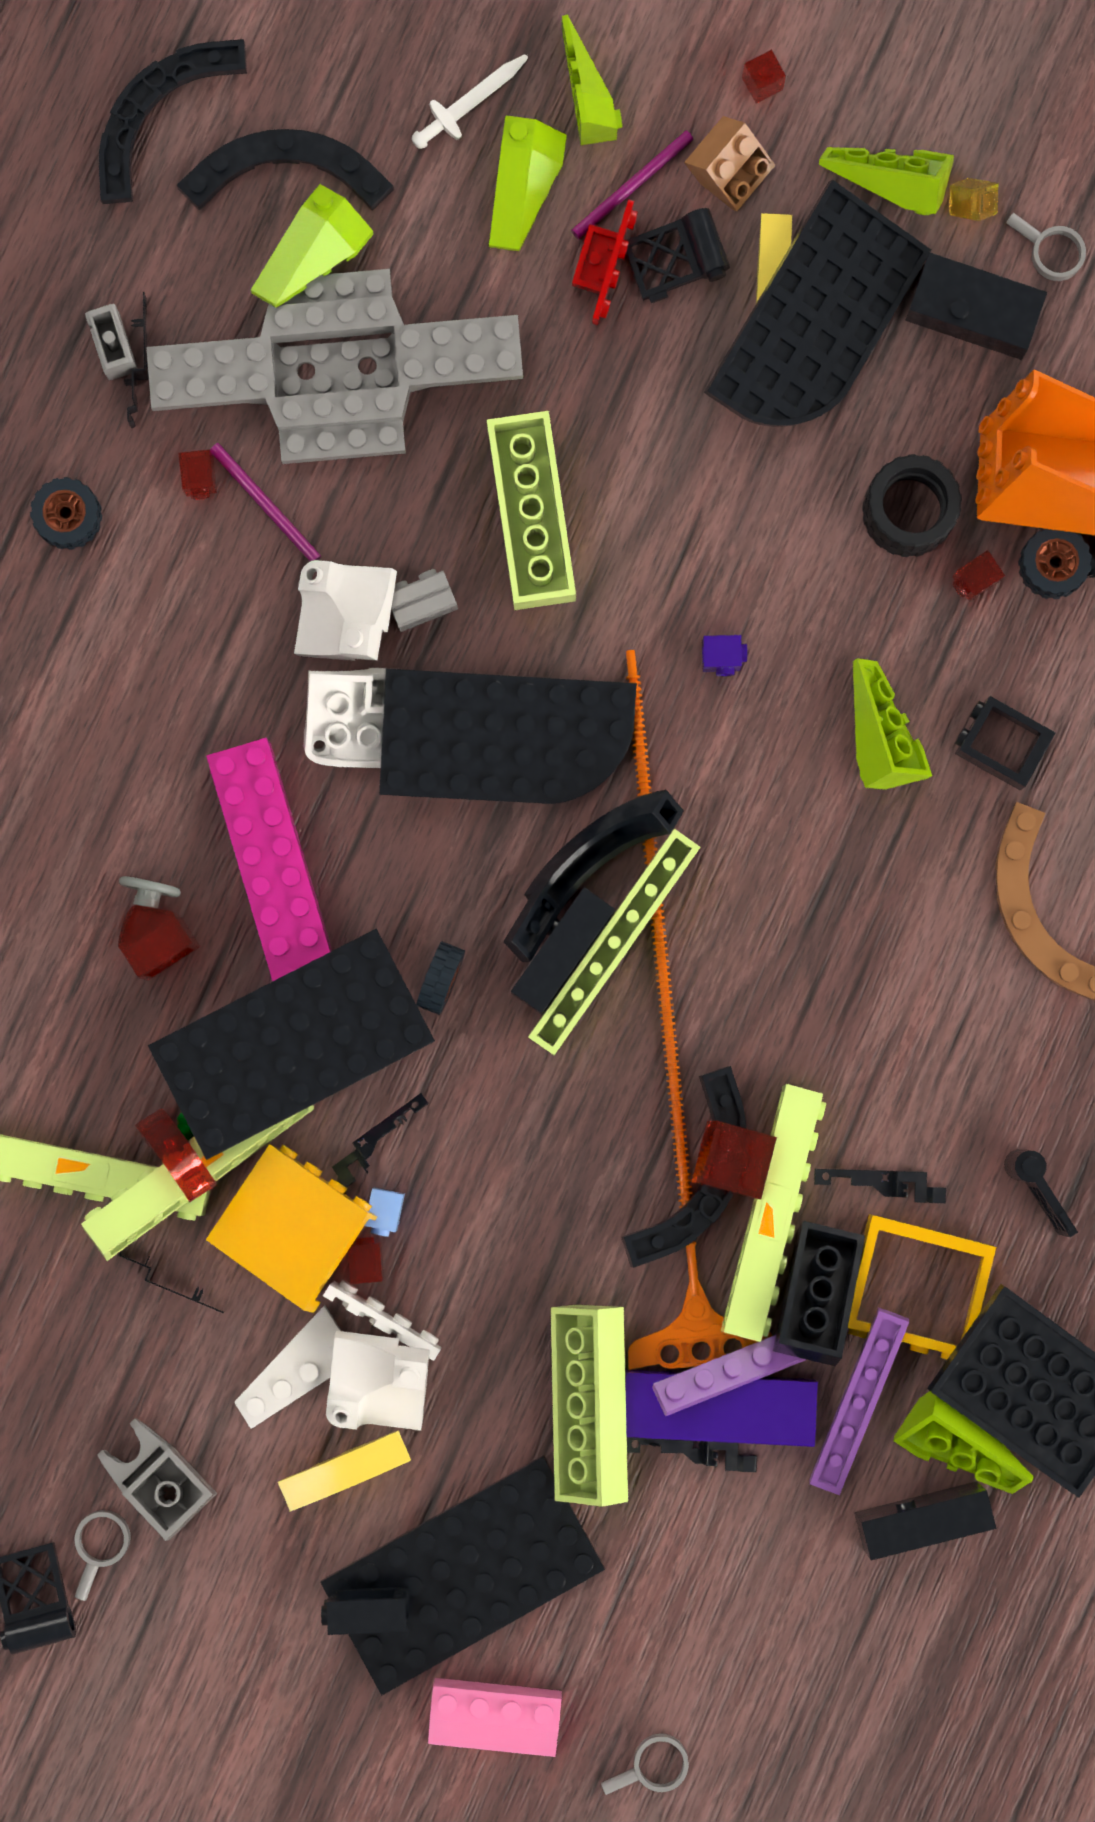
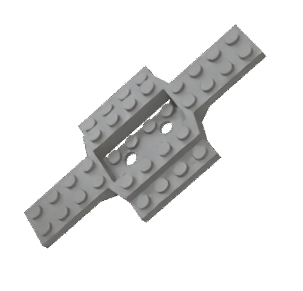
(339, 408)

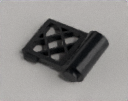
(700, 244)
(1030, 1168)
(38, 1625)

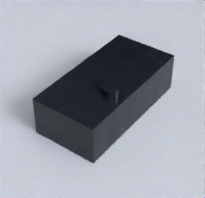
(976, 306)
(562, 951)
(819, 1293)
(925, 1520)

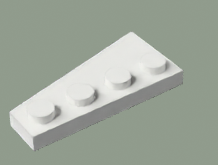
(374, 1310)
(293, 1372)

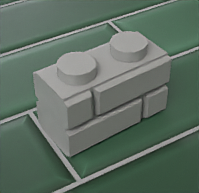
(111, 341)
(422, 600)

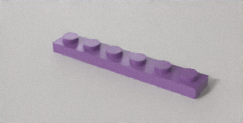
(721, 1375)
(859, 1401)

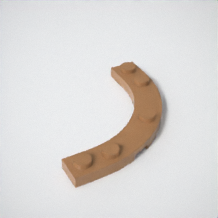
(1019, 912)

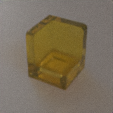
(973, 199)

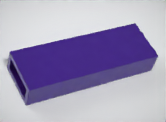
(756, 1413)

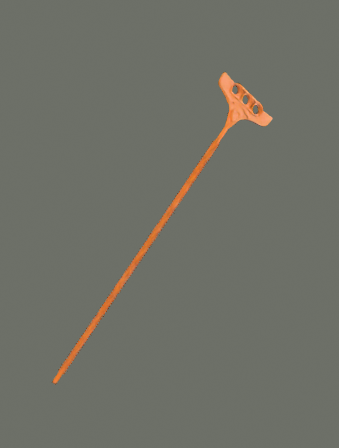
(697, 1319)

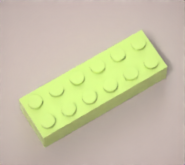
(531, 510)
(589, 1404)

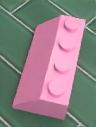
(494, 1717)

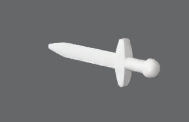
(447, 118)

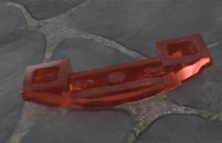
(176, 1154)

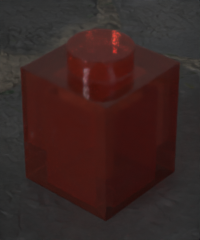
(763, 76)
(197, 474)
(977, 576)
(366, 1261)

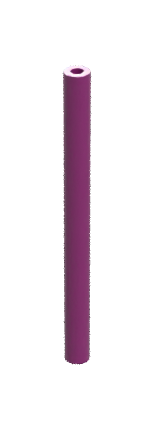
(632, 184)
(264, 502)

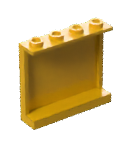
(290, 1226)

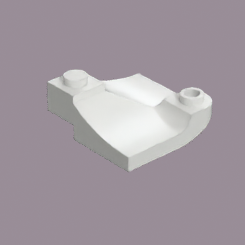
(343, 610)
(346, 716)
(376, 1382)

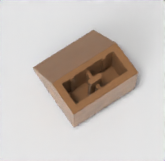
(730, 162)

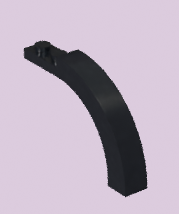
(584, 854)

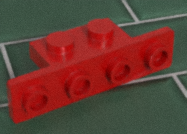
(599, 259)

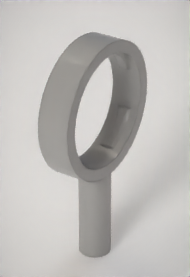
(1036, 237)
(92, 1563)
(635, 1773)

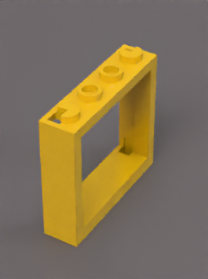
(920, 1343)

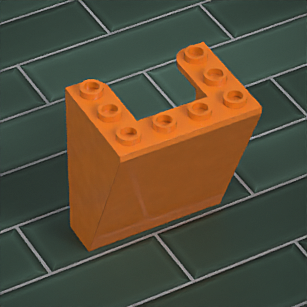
(1039, 458)

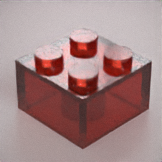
(734, 1159)

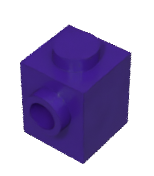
(723, 654)

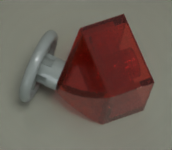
(153, 936)

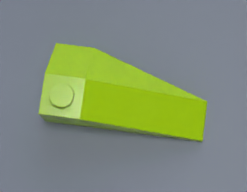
(592, 101)
(527, 168)
(907, 181)
(316, 240)
(883, 743)
(947, 1435)

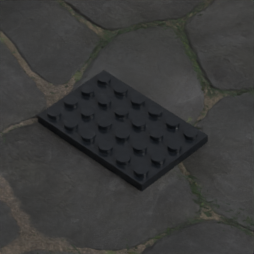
(1026, 1388)

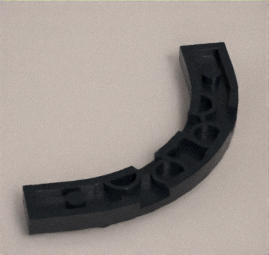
(144, 93)
(284, 147)
(706, 1203)

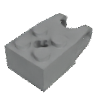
(147, 1476)

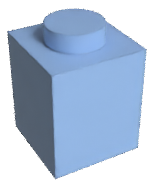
(387, 1208)

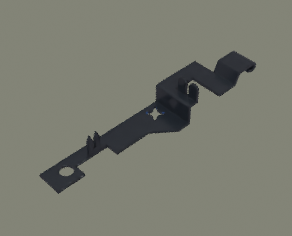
(138, 374)
(372, 1136)
(893, 1188)
(195, 1298)
(704, 1455)

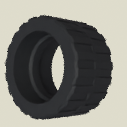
(925, 471)

